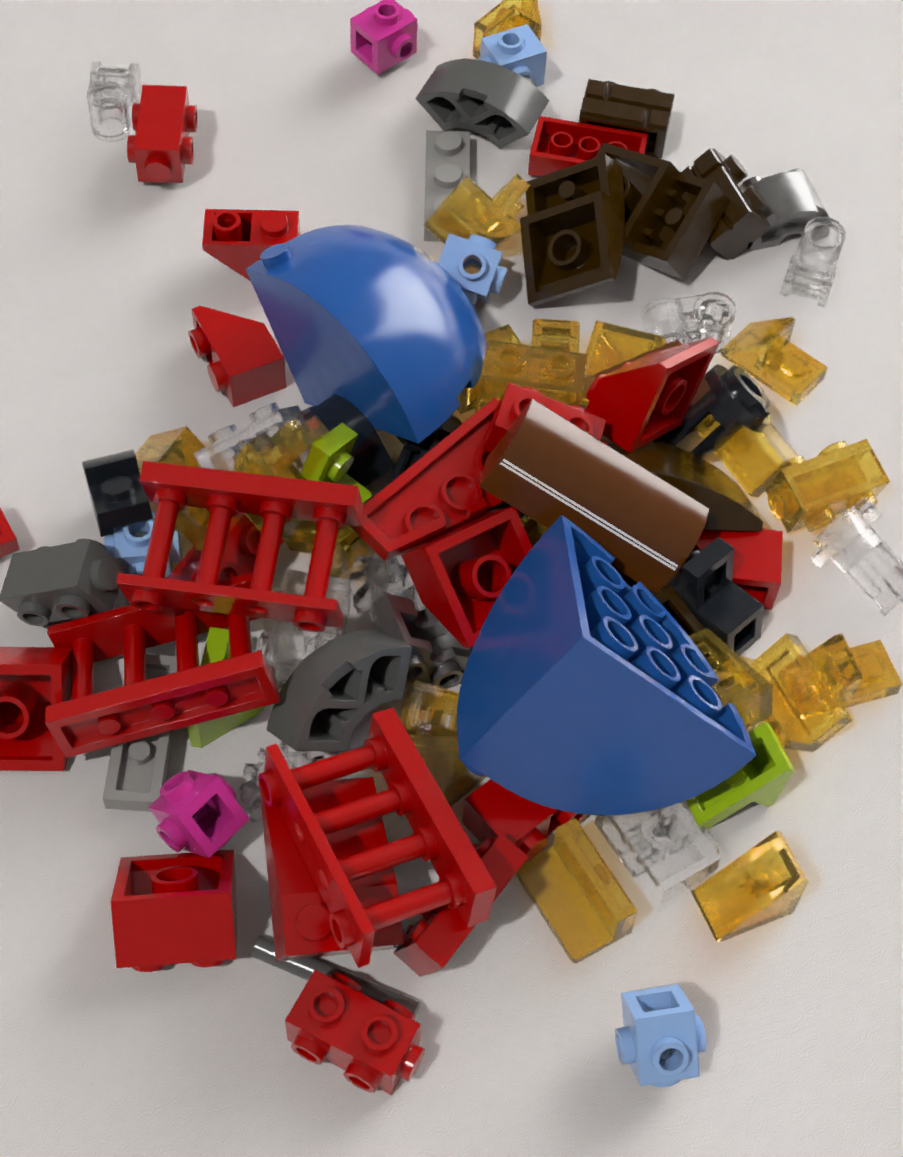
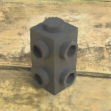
(61, 582)

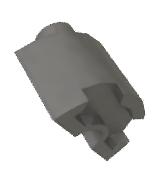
(790, 203)
(434, 653)

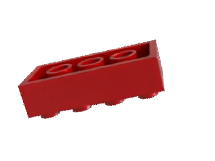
(567, 143)
(442, 930)

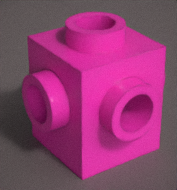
(383, 35)
(197, 813)

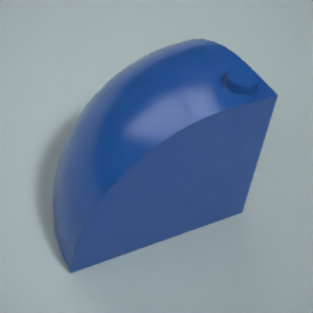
(371, 325)
(592, 690)

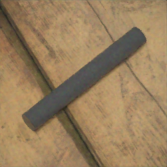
(303, 968)

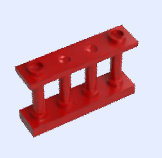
(225, 495)
(160, 703)
(411, 792)

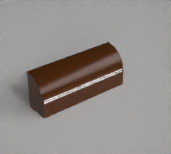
(558, 470)

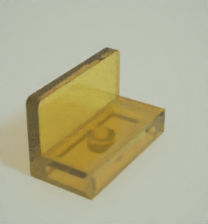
(751, 455)
(802, 700)
(578, 894)

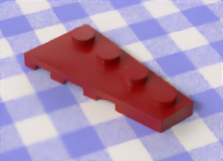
(433, 492)

